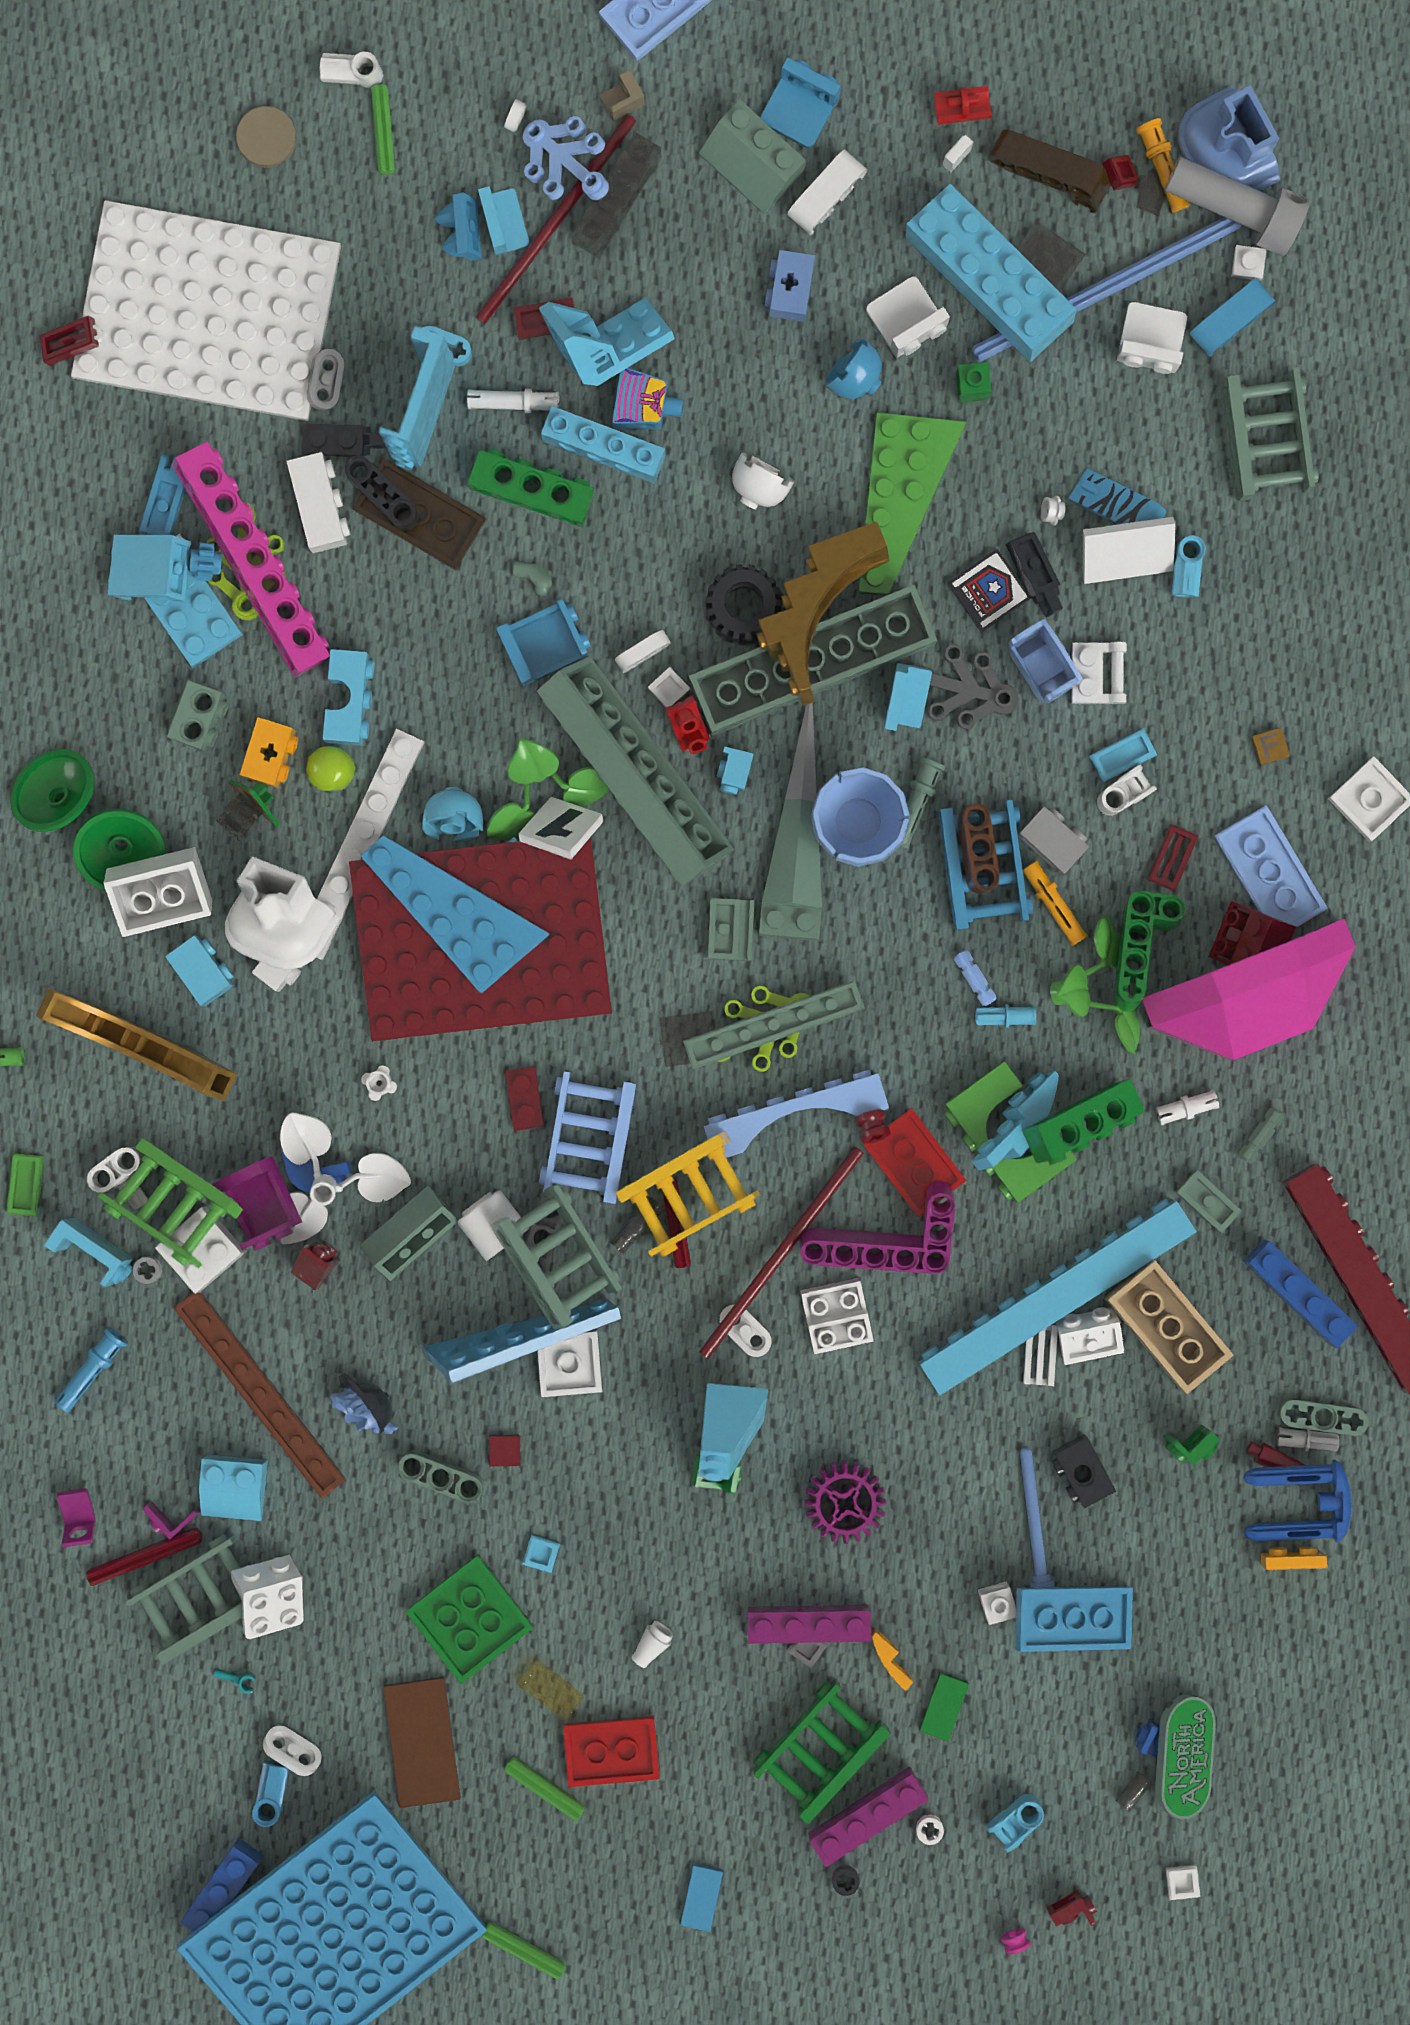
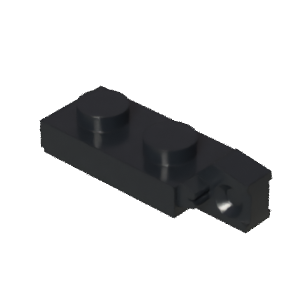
(339, 440)
(1036, 572)

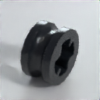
(840, 1889)

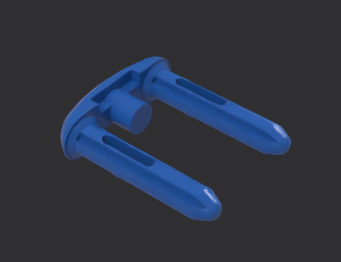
(1337, 1501)

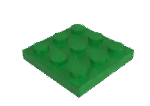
(469, 1619)

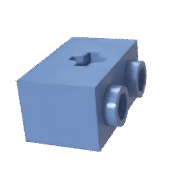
(795, 268)

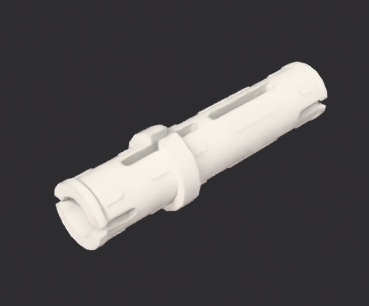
(512, 400)

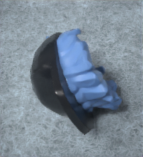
(364, 1405)

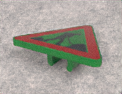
(259, 796)

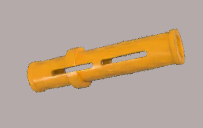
(1033, 873)

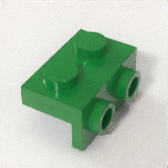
(1197, 1446)

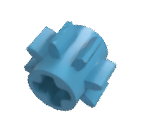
(205, 561)

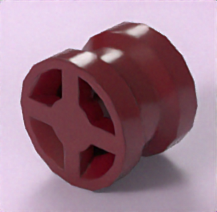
(872, 1126)

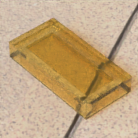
(550, 1690)

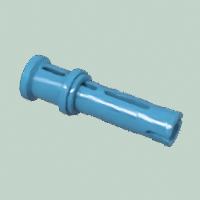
(98, 1358)

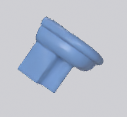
(1216, 137)

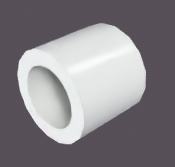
(480, 1216)

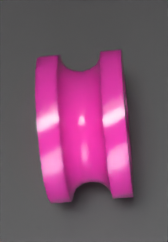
(1015, 1941)

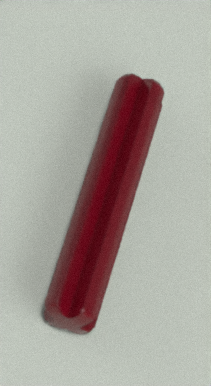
(680, 1255)

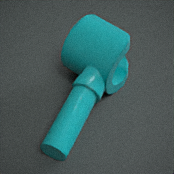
(237, 1679)

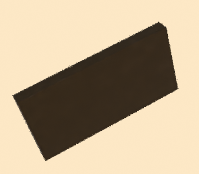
(443, 525)

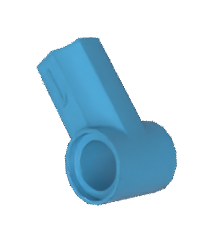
(270, 1791)

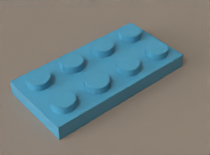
(1073, 1618)

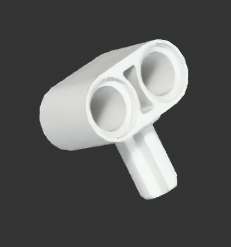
(118, 1175)

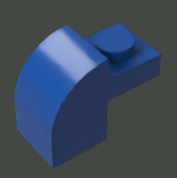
(303, 1175)

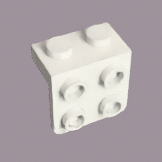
(907, 317)
(1152, 338)
(269, 1596)

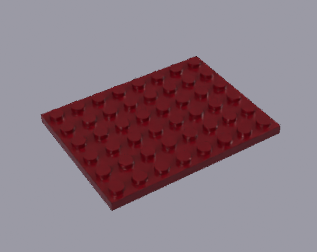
(422, 992)

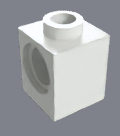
(997, 1603)

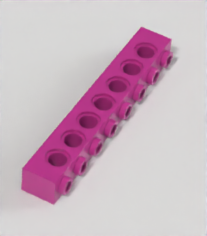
(207, 460)

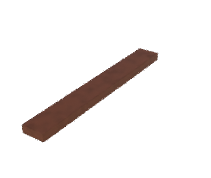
(259, 1393)

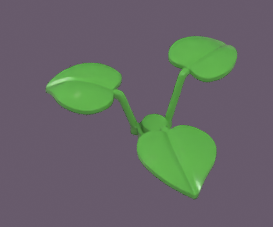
(533, 764)
(1074, 988)

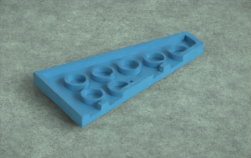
(508, 1341)

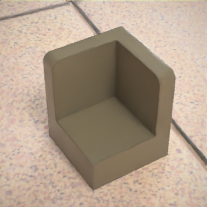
(623, 97)

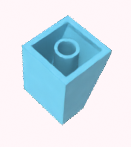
(729, 1427)

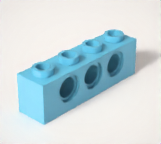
(603, 444)

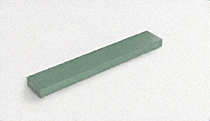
(773, 1024)

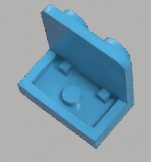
(801, 102)

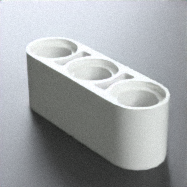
(826, 191)

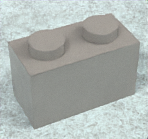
(1054, 840)

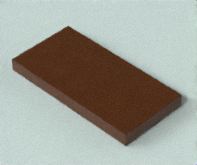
(422, 1742)

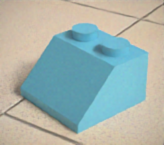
(232, 1487)

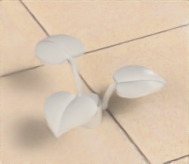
(308, 1137)

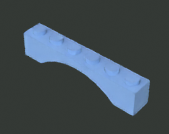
(852, 1097)

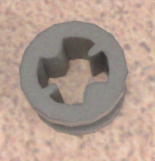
(143, 1278)

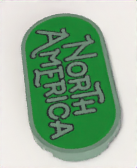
(1185, 1756)

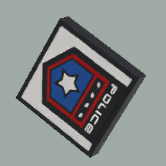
(989, 590)

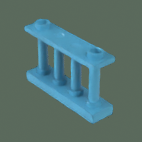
(957, 883)

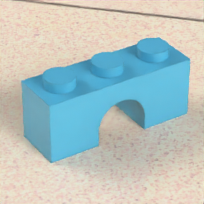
(349, 723)

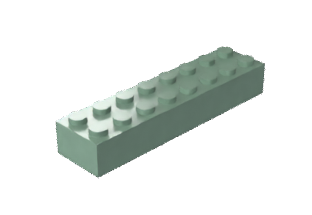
(838, 653)
(635, 770)

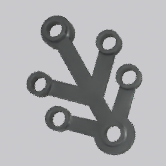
(969, 689)

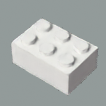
(158, 892)

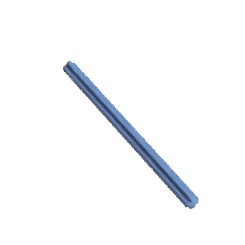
(1126, 277)

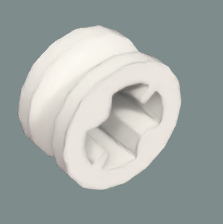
(922, 1835)

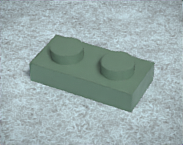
(1208, 1201)

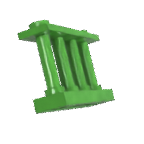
(196, 1190)

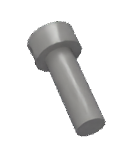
(1274, 218)

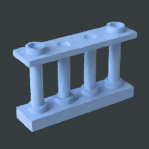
(616, 1126)

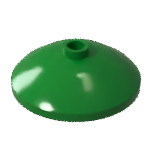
(52, 790)
(97, 848)

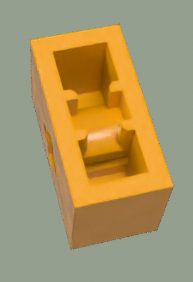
(264, 737)

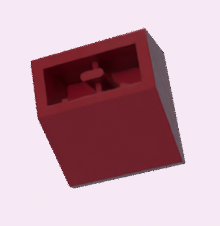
(1248, 933)

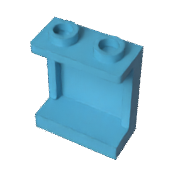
(149, 567)
(76, 1232)

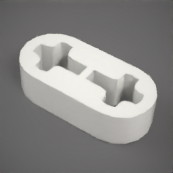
(642, 651)

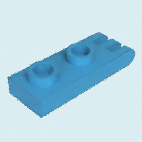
(163, 501)

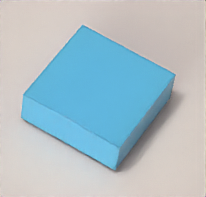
(541, 1553)

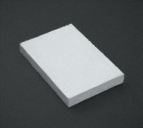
(1128, 550)

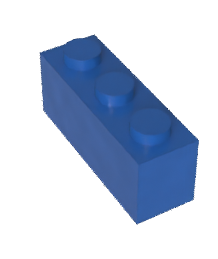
(223, 1884)

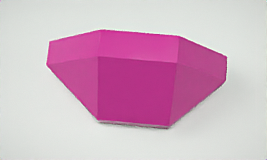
(1255, 998)

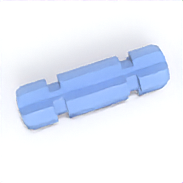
(975, 978)

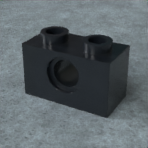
(1096, 1484)

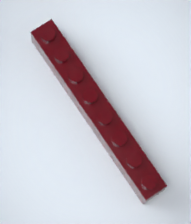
(1354, 1266)

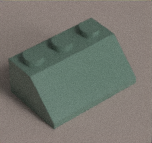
(752, 157)

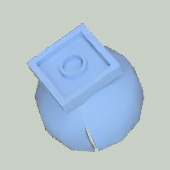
(860, 817)

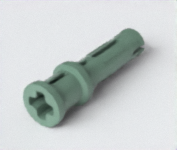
(922, 789)

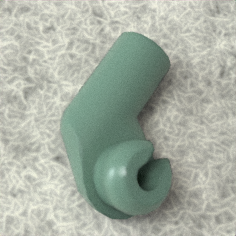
(536, 574)

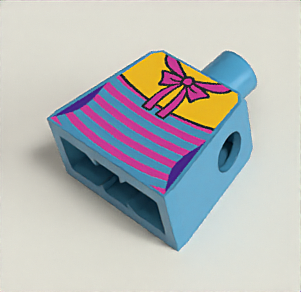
(643, 402)

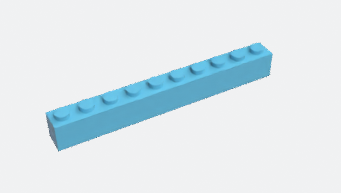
(1057, 1296)

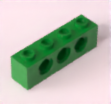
(492, 462)
(1045, 1136)

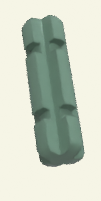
(1261, 1135)

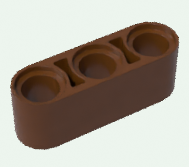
(984, 834)

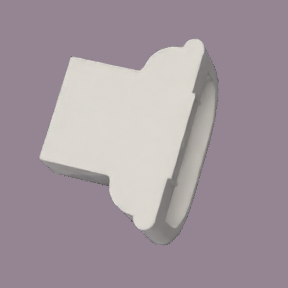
(278, 917)

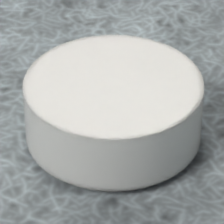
(515, 115)

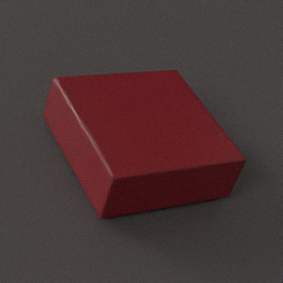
(1120, 172)
(504, 1450)

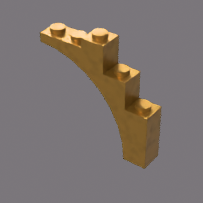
(831, 568)
(137, 1043)

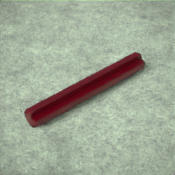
(143, 1556)

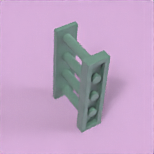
(1245, 452)
(526, 1258)
(199, 1628)

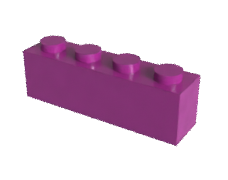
(809, 1624)
(868, 1816)

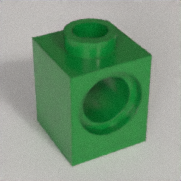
(973, 382)

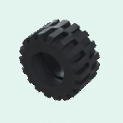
(736, 579)

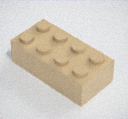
(1168, 1326)

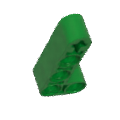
(1140, 951)

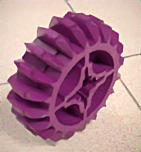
(853, 1490)

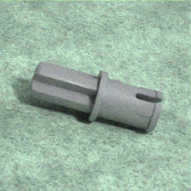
(1308, 1439)

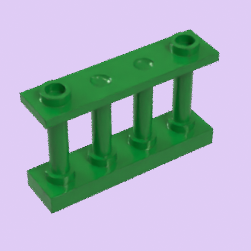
(830, 1779)

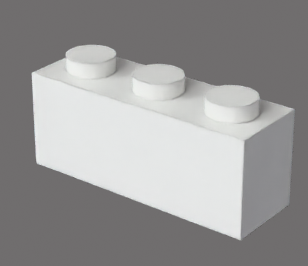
(318, 502)

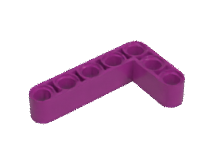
(889, 1243)

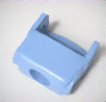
(1043, 662)

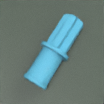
(1005, 1015)

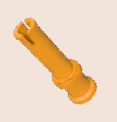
(1159, 152)

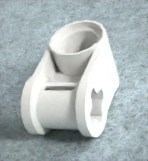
(1129, 790)

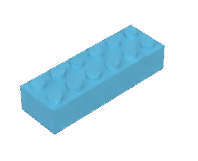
(990, 272)

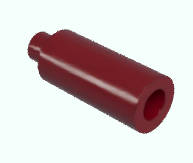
(1270, 1457)

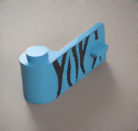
(1114, 500)

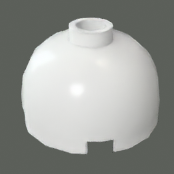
(759, 482)

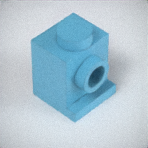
(734, 770)

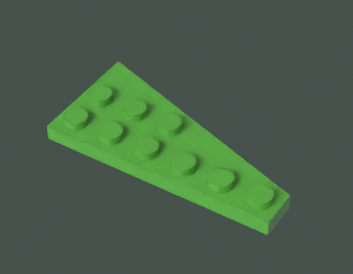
(904, 475)

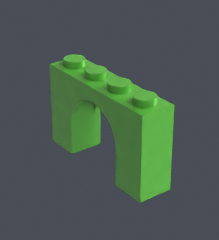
(971, 1110)

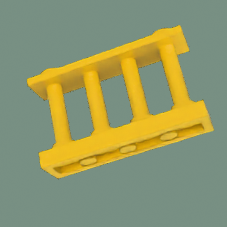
(689, 1165)

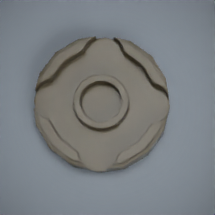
(266, 136)

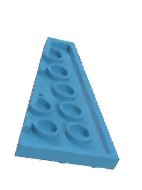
(464, 922)

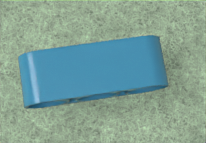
(1232, 316)

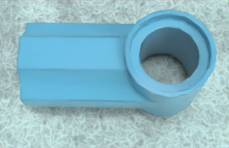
(1188, 570)

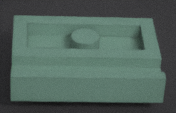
(731, 929)

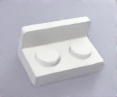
(1089, 1335)

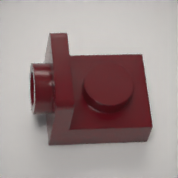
(1068, 1908)

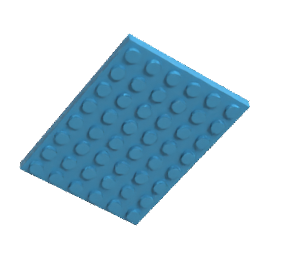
(335, 1927)

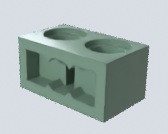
(189, 714)

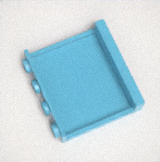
(437, 368)

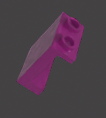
(264, 1201)

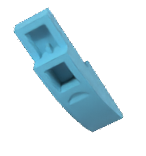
(1024, 1110)

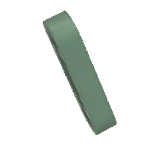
(1347, 1412)

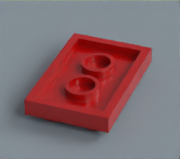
(914, 1160)
(611, 1751)

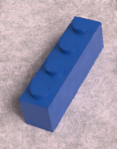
(1300, 1293)

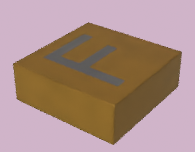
(1270, 746)

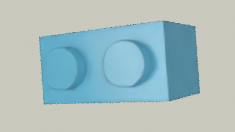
(200, 970)

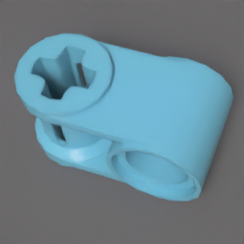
(1012, 1826)

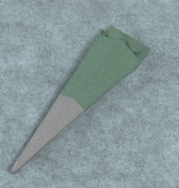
(793, 885)

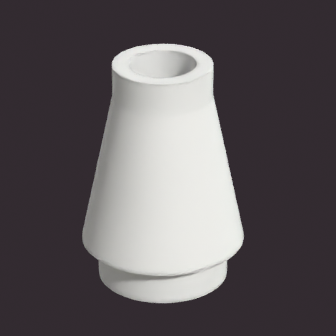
(653, 1642)

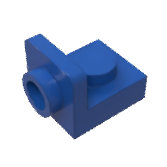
(1148, 1738)

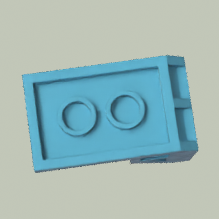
(609, 346)

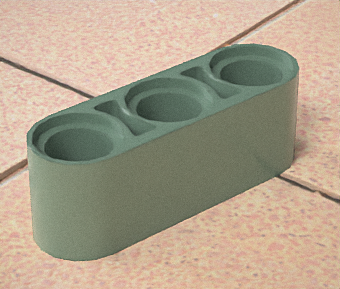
(426, 1479)

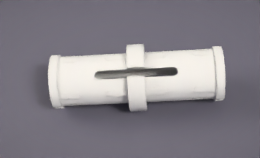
(1187, 1107)

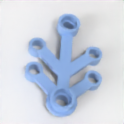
(561, 155)

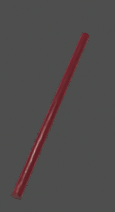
(553, 222)
(781, 1252)

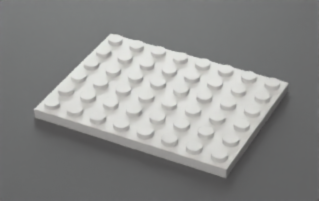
(207, 309)

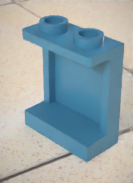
(544, 642)

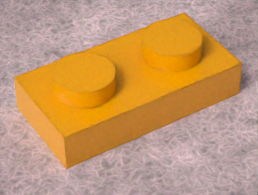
(1306, 1558)

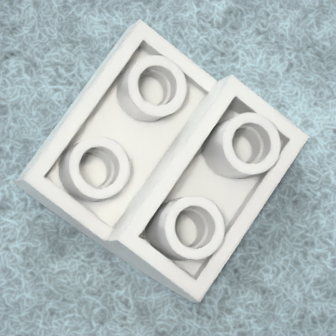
(836, 1315)

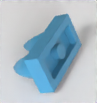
(464, 217)

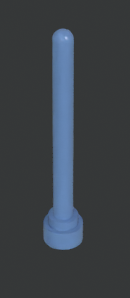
(1041, 1577)

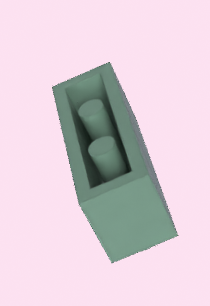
(409, 1233)

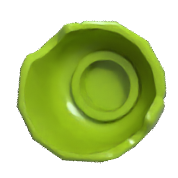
(330, 768)

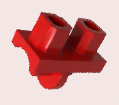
(962, 105)
(688, 726)

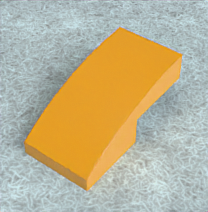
(887, 1652)

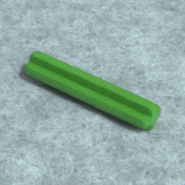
(383, 130)
(544, 1788)
(524, 1950)

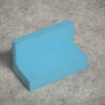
(504, 220)
(908, 696)

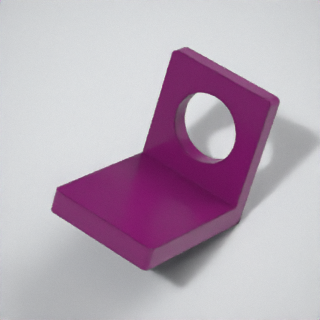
(77, 1515)
(161, 1523)

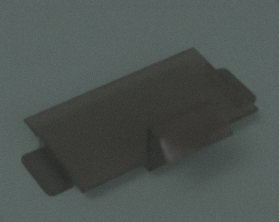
(1151, 193)

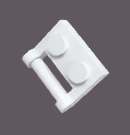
(1089, 663)

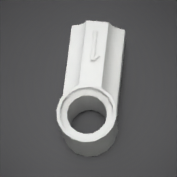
(348, 68)

